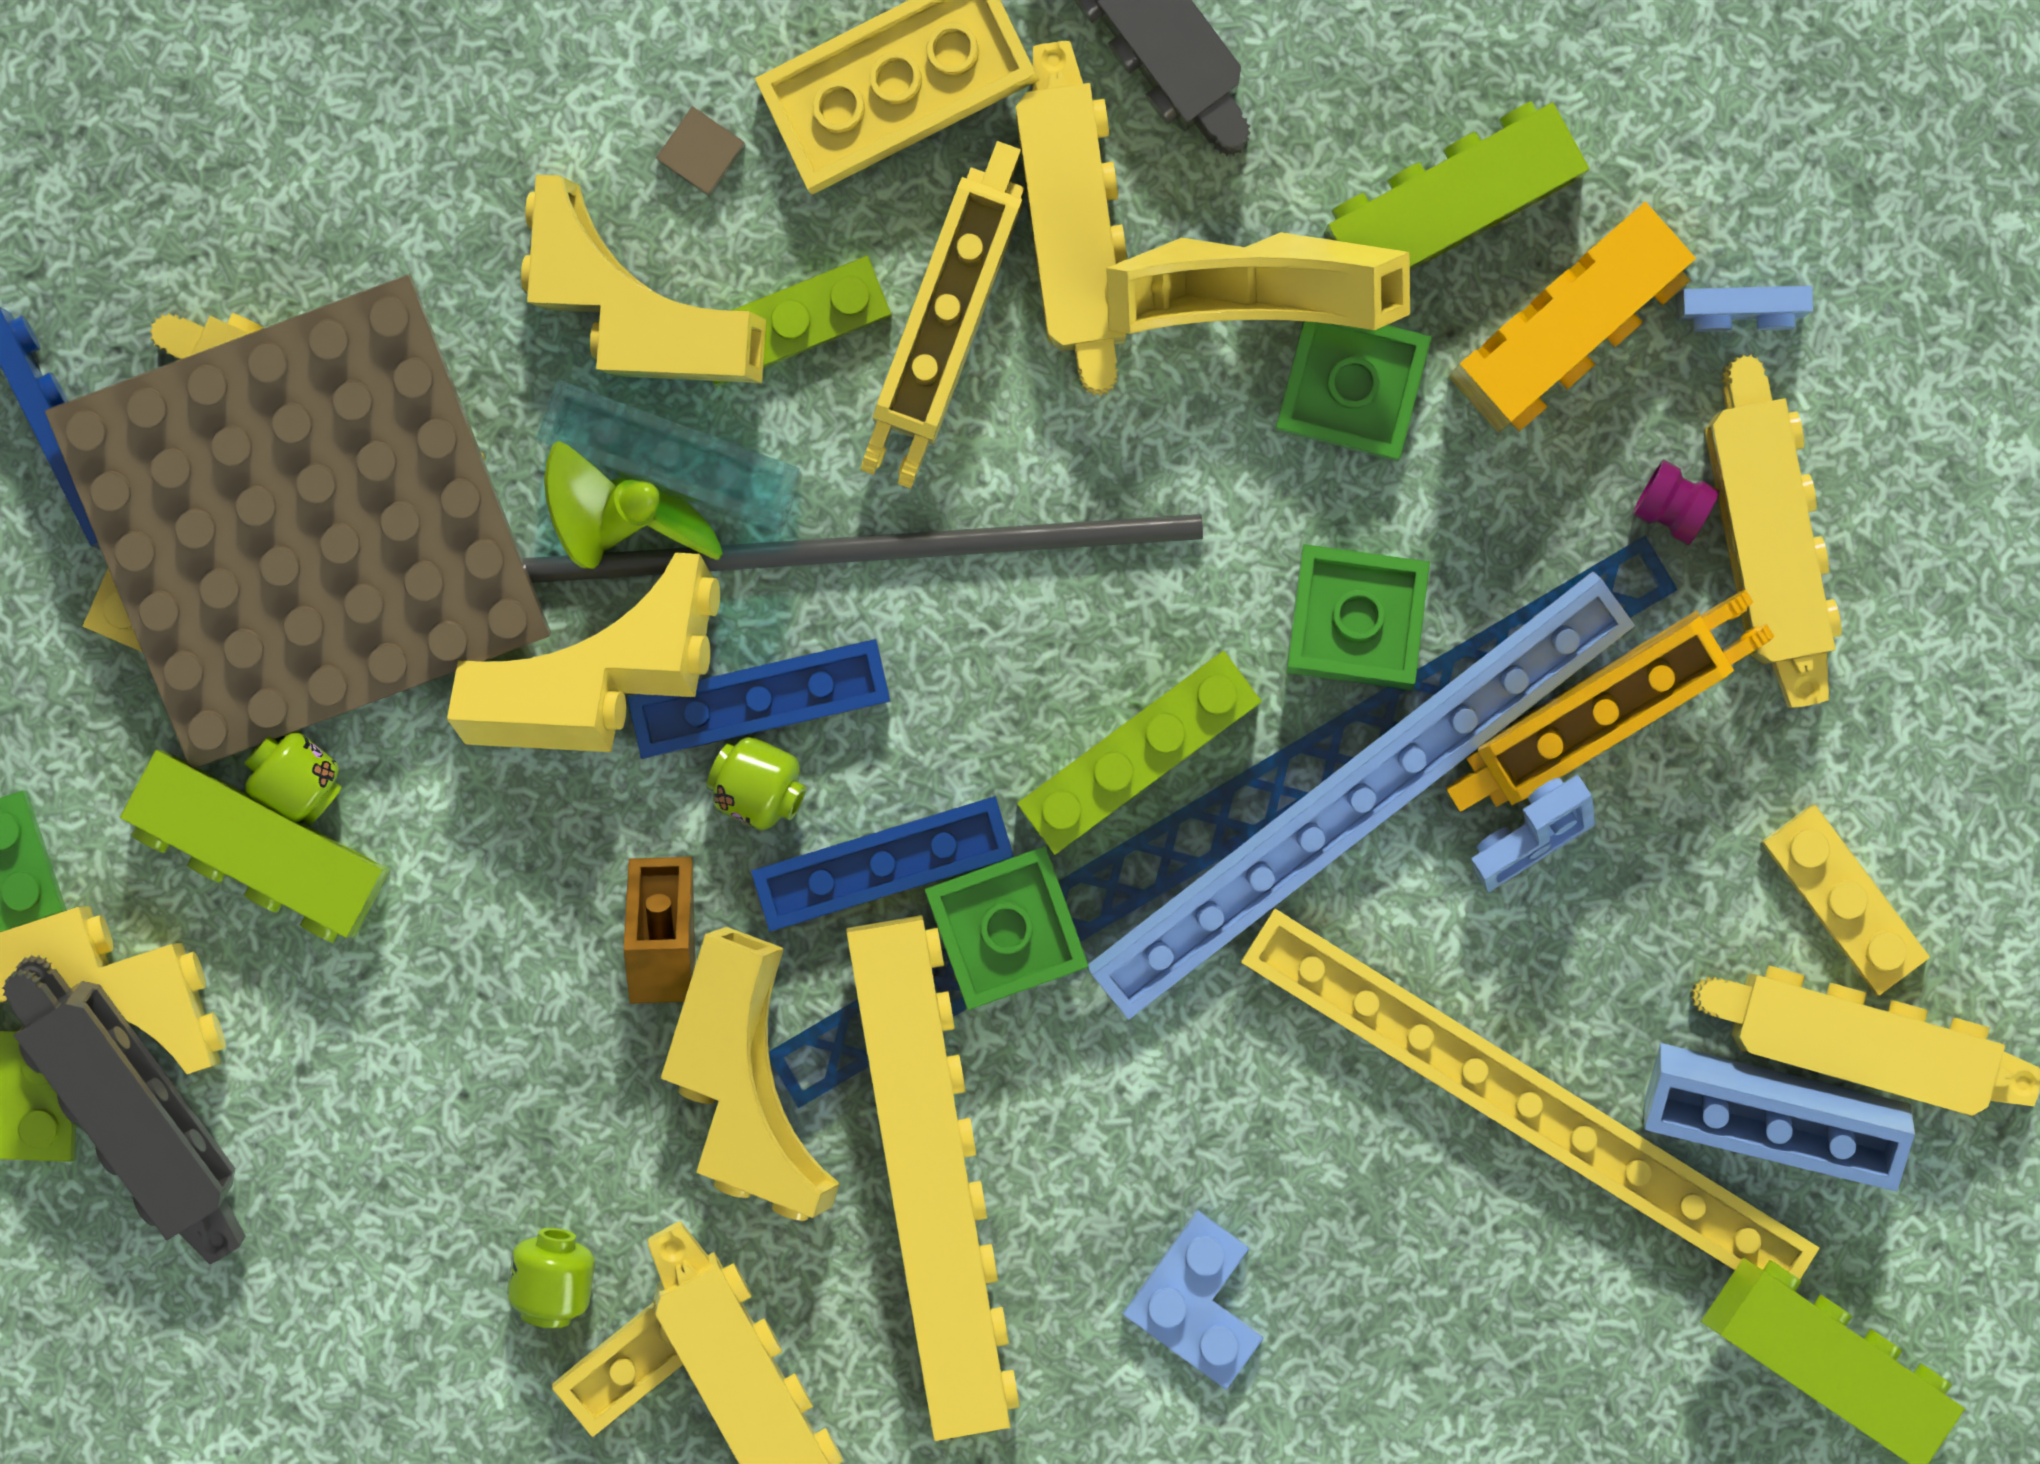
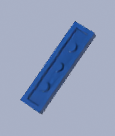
(35, 396)
(761, 699)
(882, 863)

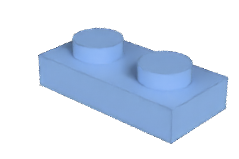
(1716, 307)

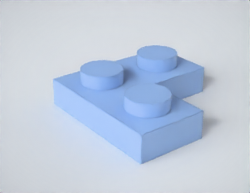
(1551, 820)
(1179, 1303)

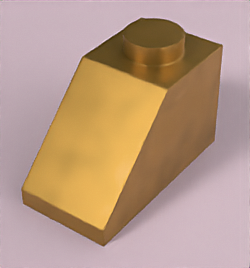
(659, 929)

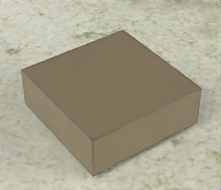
(700, 151)

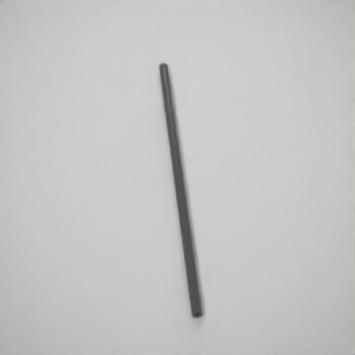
(882, 547)

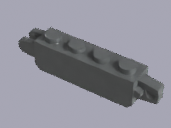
(1181, 60)
(125, 1107)

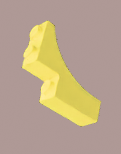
(1267, 280)
(637, 327)
(579, 692)
(148, 989)
(725, 1057)

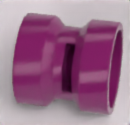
(1676, 502)

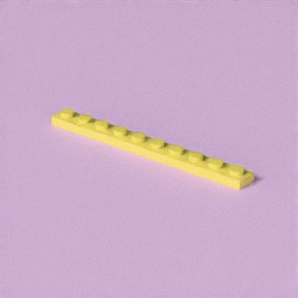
(1521, 1099)

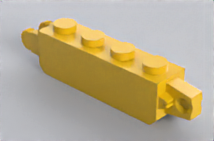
(1606, 707)

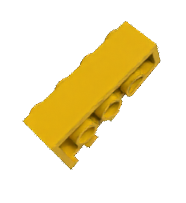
(1572, 318)

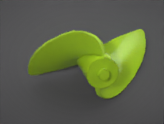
(600, 513)

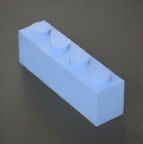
(1778, 1117)

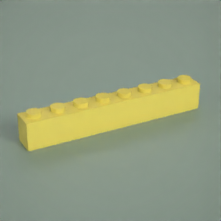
(929, 1177)

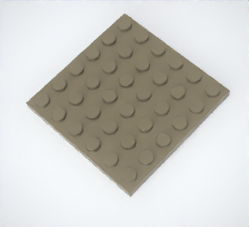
(299, 521)

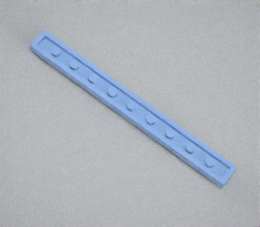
(1361, 795)

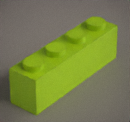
(1469, 190)
(1139, 752)
(254, 845)
(1832, 1363)

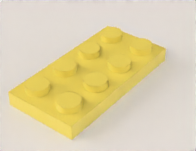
(893, 84)

